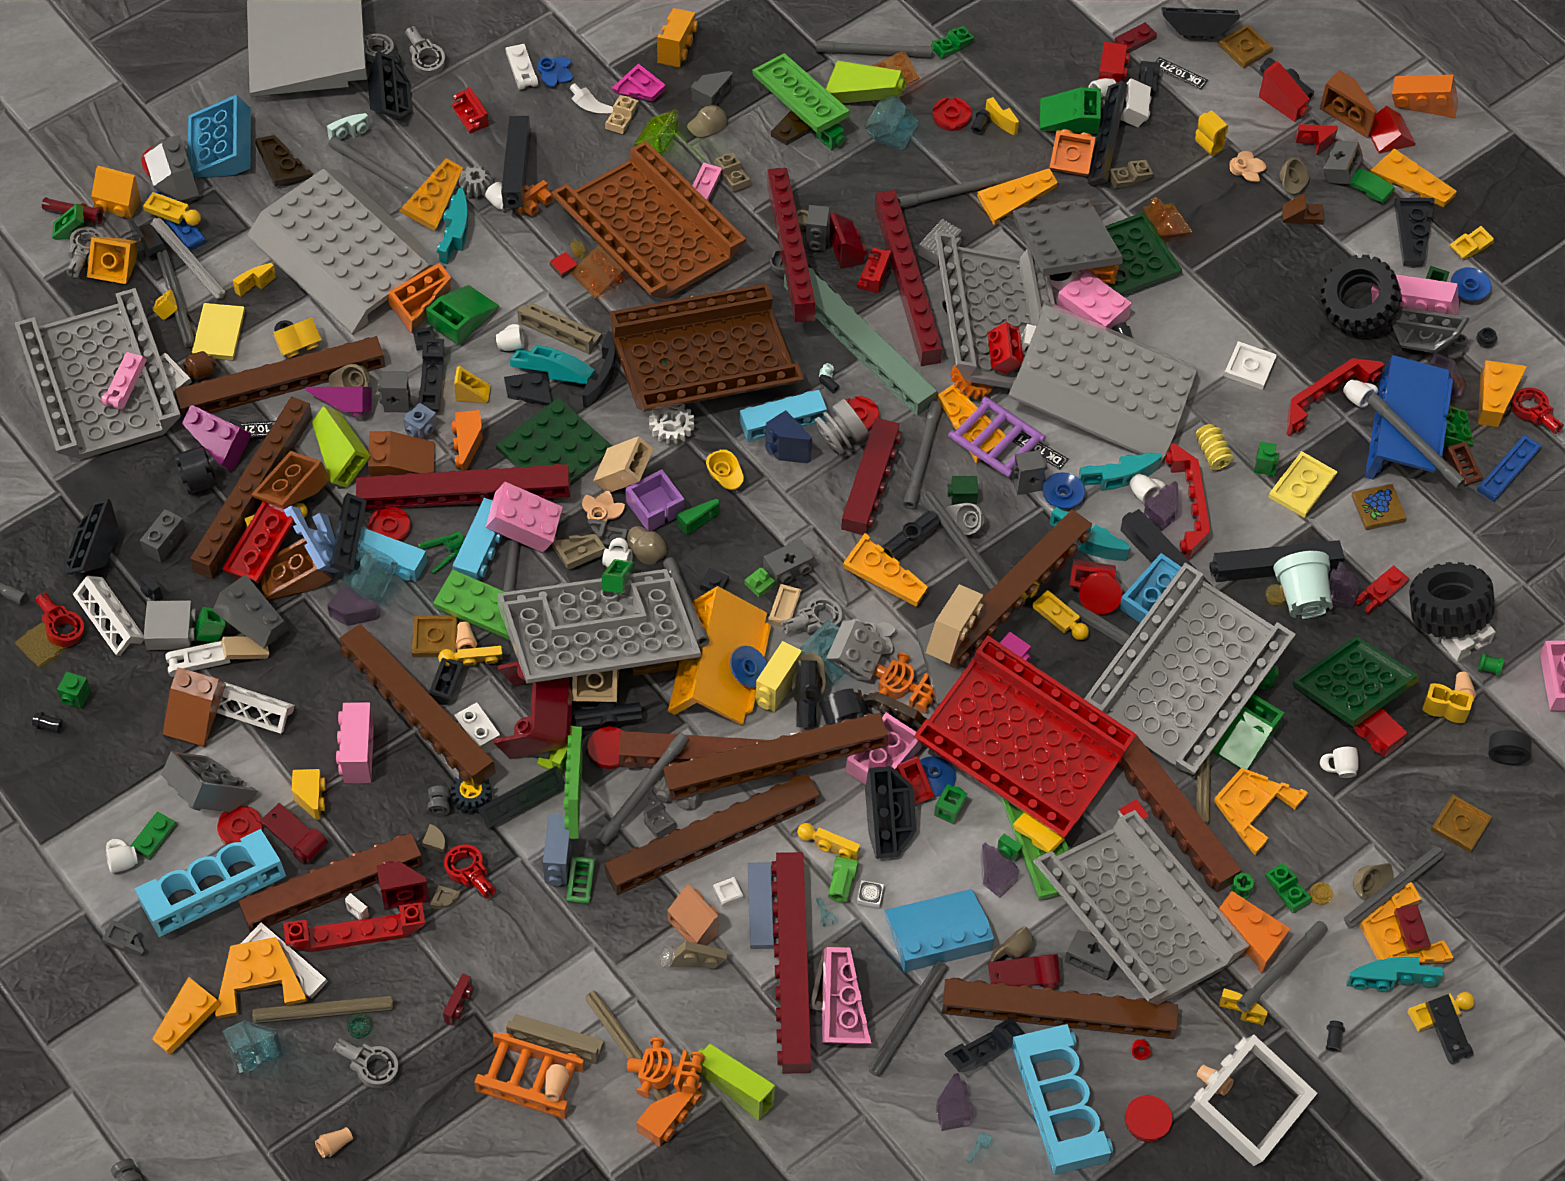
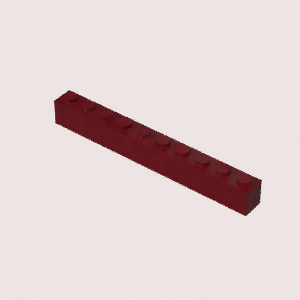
(791, 245)
(908, 278)
(460, 486)
(792, 967)

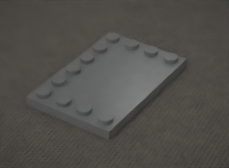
(1066, 237)

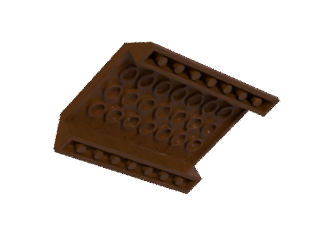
(711, 344)

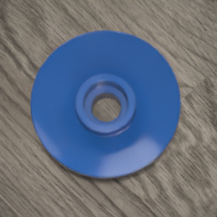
(1472, 283)
(1066, 484)
(747, 665)
(945, 775)

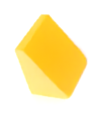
(165, 305)

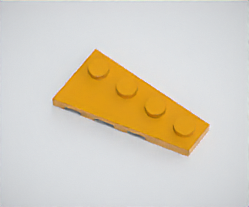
(1413, 178)
(1017, 193)
(432, 197)
(959, 409)
(878, 568)

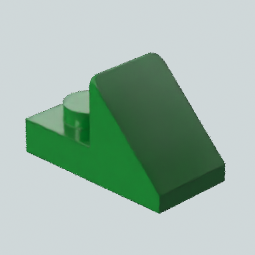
(68, 223)

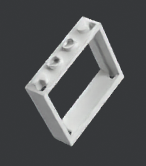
(1229, 1132)

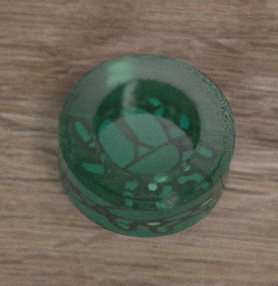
(359, 1026)

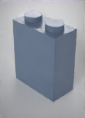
(557, 851)

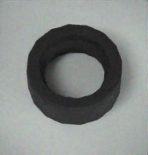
(1510, 747)

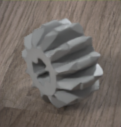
(475, 181)

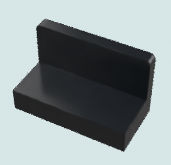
(146, 237)

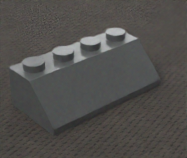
(940, 673)

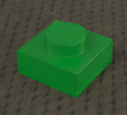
(1009, 848)

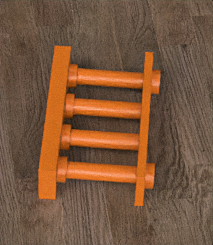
(511, 1091)

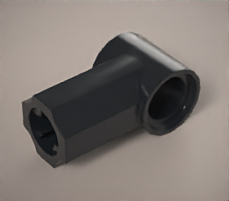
(1149, 75)

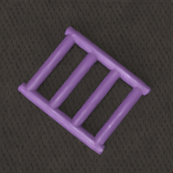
(1003, 415)

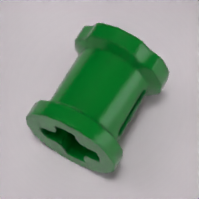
(1490, 664)
(1247, 884)

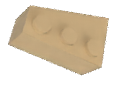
(954, 623)

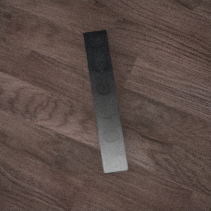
(1107, 133)

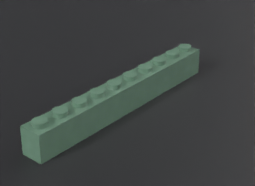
(870, 347)

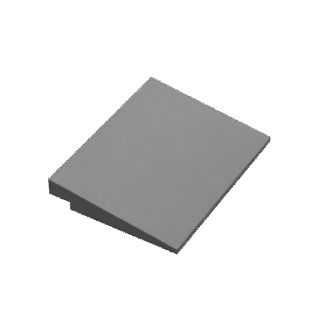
(304, 45)
(590, 630)

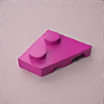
(640, 84)

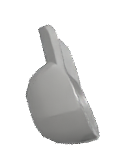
(964, 517)

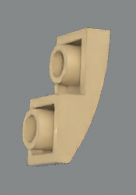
(622, 114)

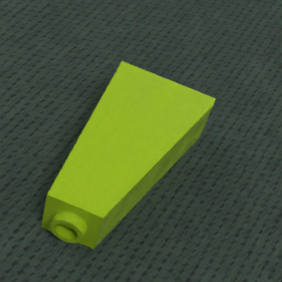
(864, 83)
(339, 446)
(738, 1082)

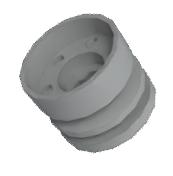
(841, 427)

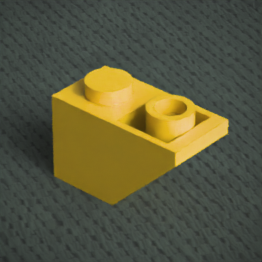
(307, 791)

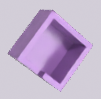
(655, 500)

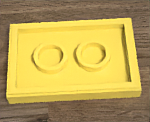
(219, 330)
(1302, 484)

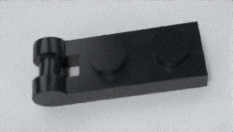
(1448, 1028)

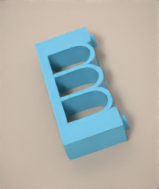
(252, 849)
(1070, 1153)

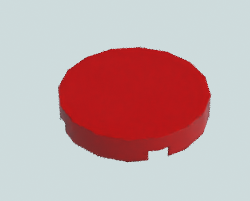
(951, 114)
(865, 409)
(391, 523)
(1100, 593)
(604, 747)
(238, 824)
(1148, 1118)

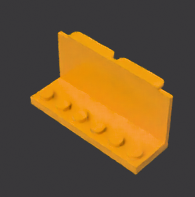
(709, 678)

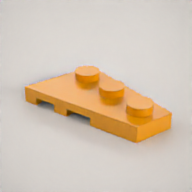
(186, 1014)

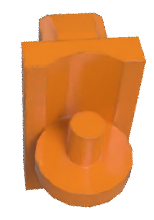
(533, 196)

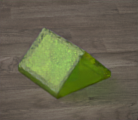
(660, 131)

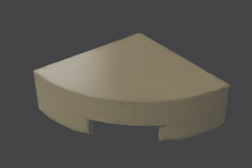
(434, 839)
(444, 897)

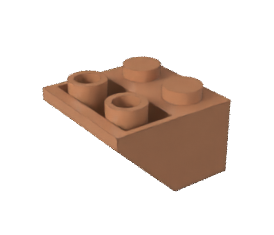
(693, 917)

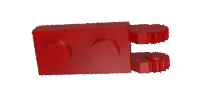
(1383, 588)

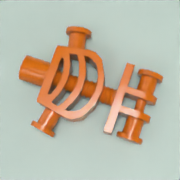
(890, 683)
(659, 1074)

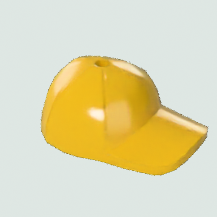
(725, 469)

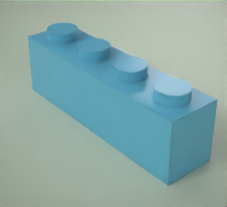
(802, 408)
(478, 545)
(409, 558)

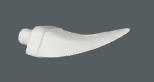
(587, 101)

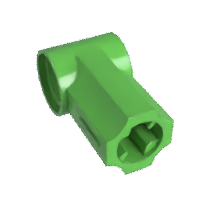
(843, 873)

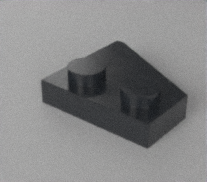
(528, 387)

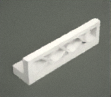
(109, 608)
(256, 700)

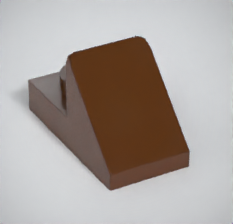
(1301, 212)

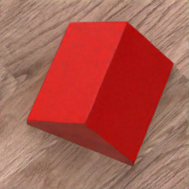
(1390, 131)

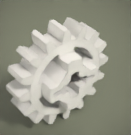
(671, 423)

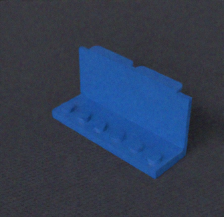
(1422, 400)

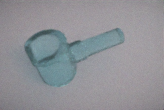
(824, 912)
(982, 1140)

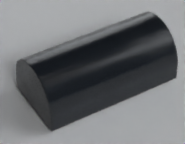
(445, 681)

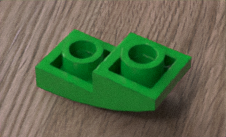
(954, 42)
(1373, 185)
(1286, 887)

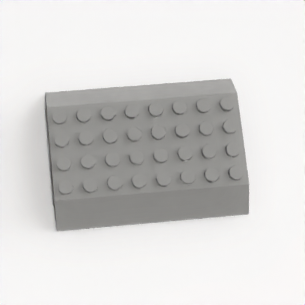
(339, 246)
(983, 294)
(75, 366)
(1103, 381)
(1188, 670)
(1144, 909)

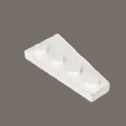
(309, 979)

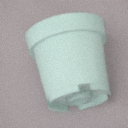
(1305, 583)

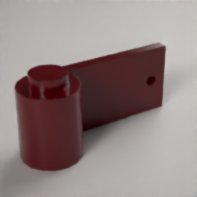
(294, 834)
(1026, 971)

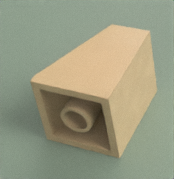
(596, 687)

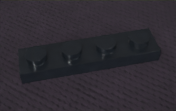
(348, 533)
(521, 797)

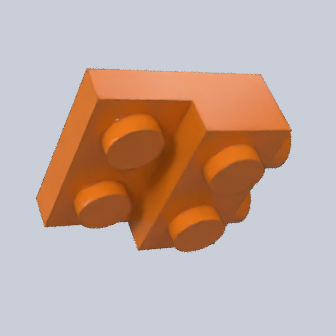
(1072, 153)

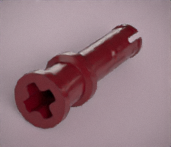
(89, 213)

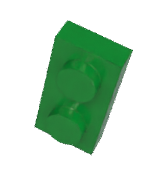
(153, 835)

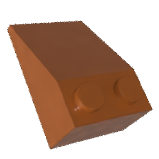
(1348, 103)
(399, 454)
(292, 480)
(292, 573)
(192, 706)

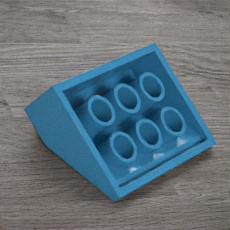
(220, 139)
(1148, 587)
(939, 930)

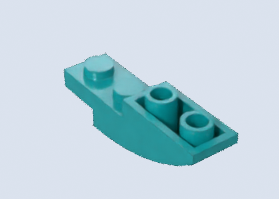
(456, 227)
(558, 364)
(1119, 475)
(1101, 542)
(1386, 972)

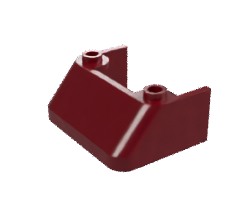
(549, 719)

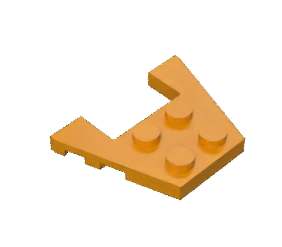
(1247, 798)
(1385, 937)
(255, 966)

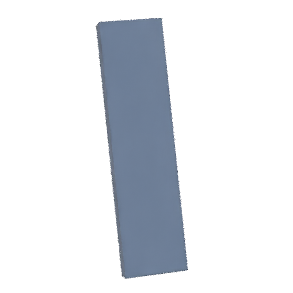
(760, 905)

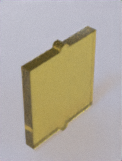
(37, 646)

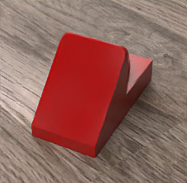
(1319, 135)
(915, 775)

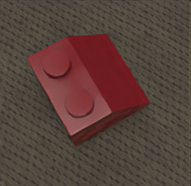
(846, 241)
(401, 885)

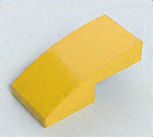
(1002, 118)
(1473, 243)
(258, 276)
(1039, 834)
(1255, 1014)

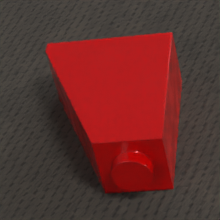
(1283, 92)

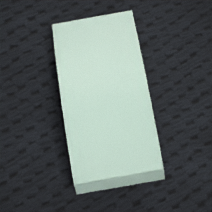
(350, 125)

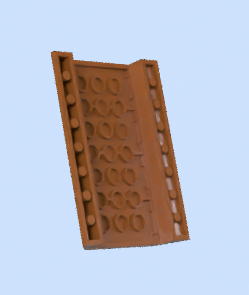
(653, 223)

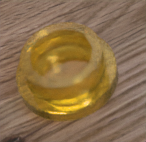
(577, 248)
(1275, 594)
(1321, 893)

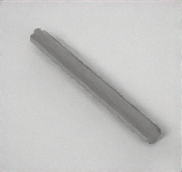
(188, 258)

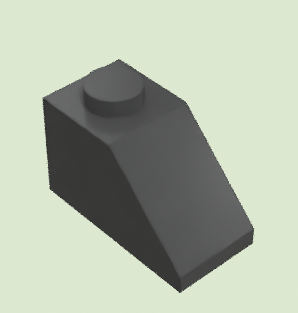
(711, 88)

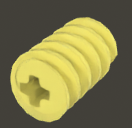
(1214, 447)

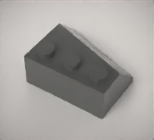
(250, 612)
(205, 783)

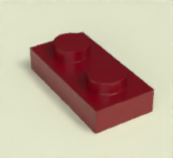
(1136, 37)
(1412, 928)
(454, 1007)

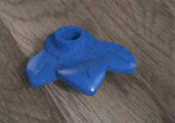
(554, 70)

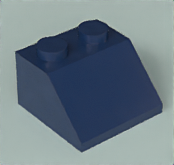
(788, 439)

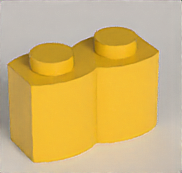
(1211, 133)
(296, 337)
(1444, 702)

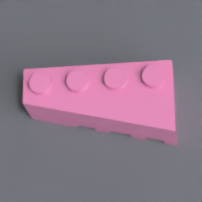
(1426, 294)
(842, 1005)

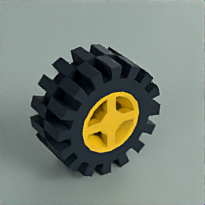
(460, 795)

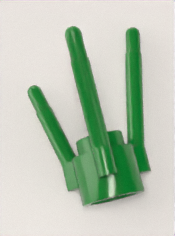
(452, 542)

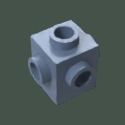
(420, 421)

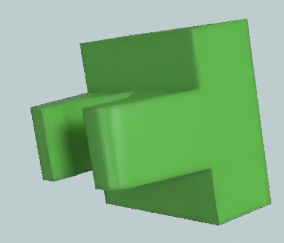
(759, 582)

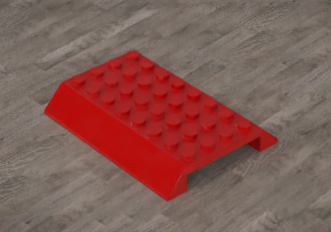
(1026, 737)

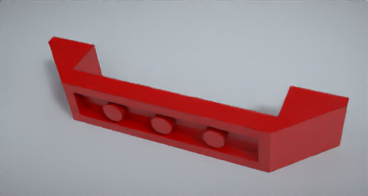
(1364, 370)
(1184, 462)
(355, 932)

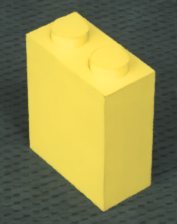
(777, 677)

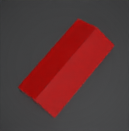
(259, 542)

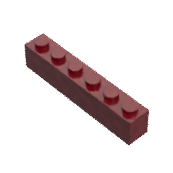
(870, 476)

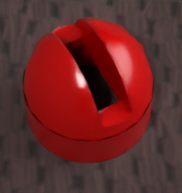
(1140, 1055)

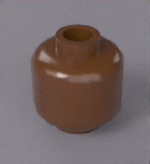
(199, 365)

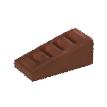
(1466, 455)

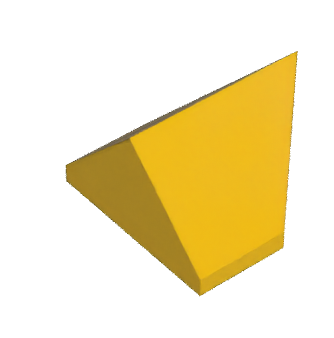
(470, 387)

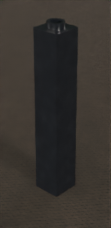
(516, 161)
(1150, 539)
(1260, 562)

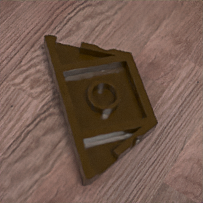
(898, 710)

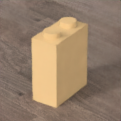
(623, 464)

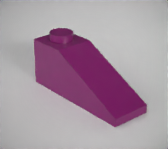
(347, 399)

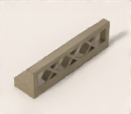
(558, 327)
(555, 1038)

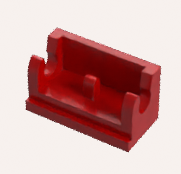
(470, 111)
(874, 270)

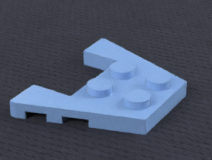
(319, 542)

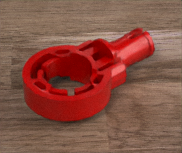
(1538, 414)
(54, 617)
(471, 874)

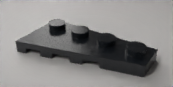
(1413, 226)

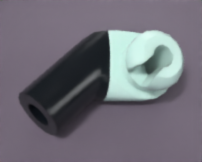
(825, 378)

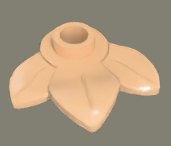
(1247, 166)
(602, 506)

